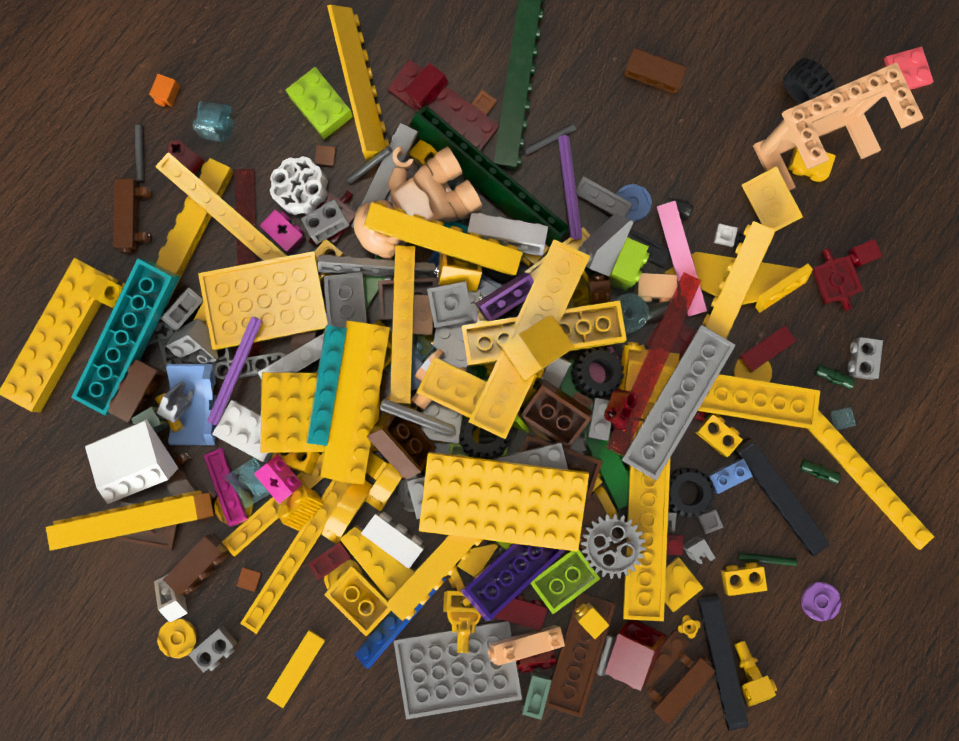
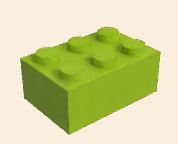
(319, 103)
(628, 264)
(564, 580)

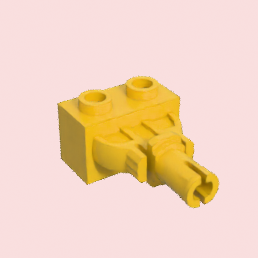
(461, 616)
(758, 687)

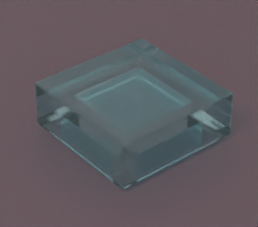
(843, 418)

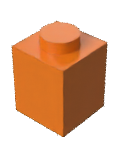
(164, 90)

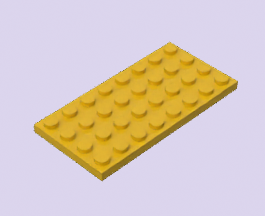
(503, 501)

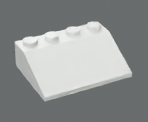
(129, 461)

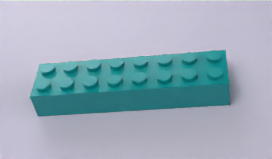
(125, 333)

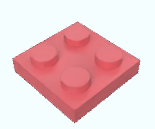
(913, 67)

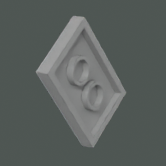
(345, 299)

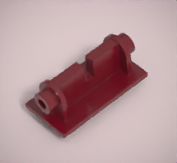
(542, 660)

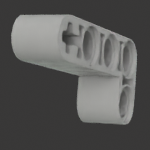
(252, 363)

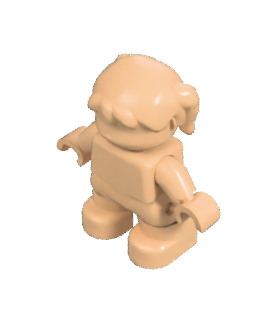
(422, 195)

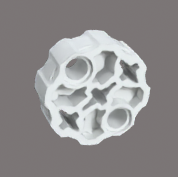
(298, 185)

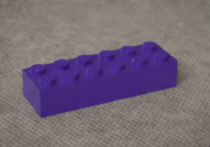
(507, 577)

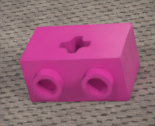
(274, 223)
(278, 479)

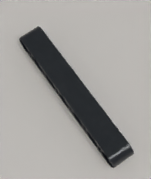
(781, 497)
(723, 662)

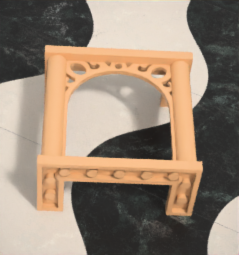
(833, 111)

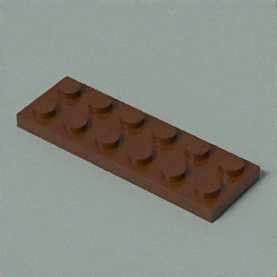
(578, 660)

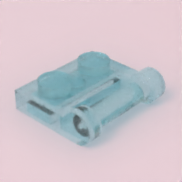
(247, 472)

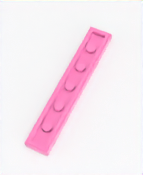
(680, 251)

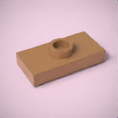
(422, 315)

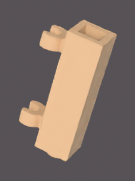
(526, 645)

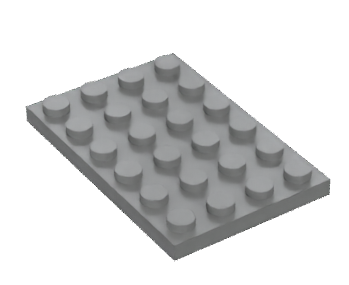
(443, 681)

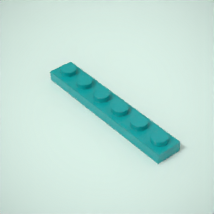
(326, 385)

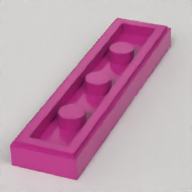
(228, 497)

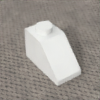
(168, 601)

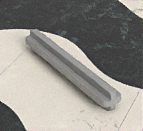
(417, 417)

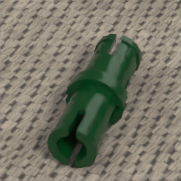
(834, 376)
(820, 471)

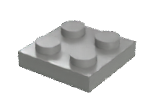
(450, 304)

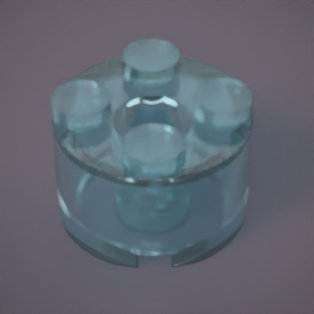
(214, 121)
(639, 311)

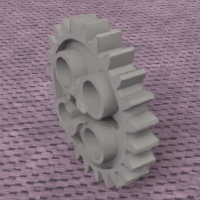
(605, 529)

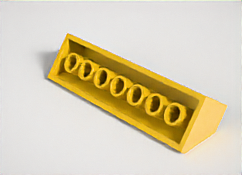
(358, 80)
(355, 402)

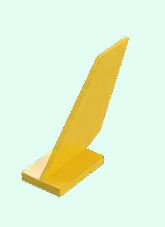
(768, 287)

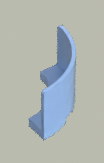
(195, 420)

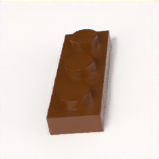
(670, 651)

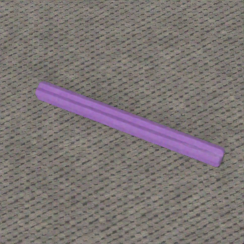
(570, 187)
(234, 370)

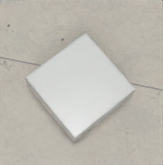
(725, 235)

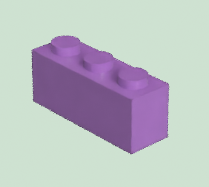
(505, 297)

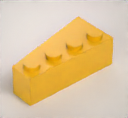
(378, 564)

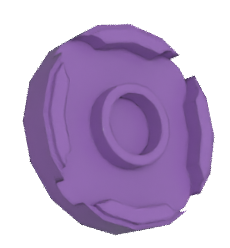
(820, 601)

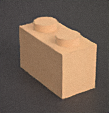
(656, 287)

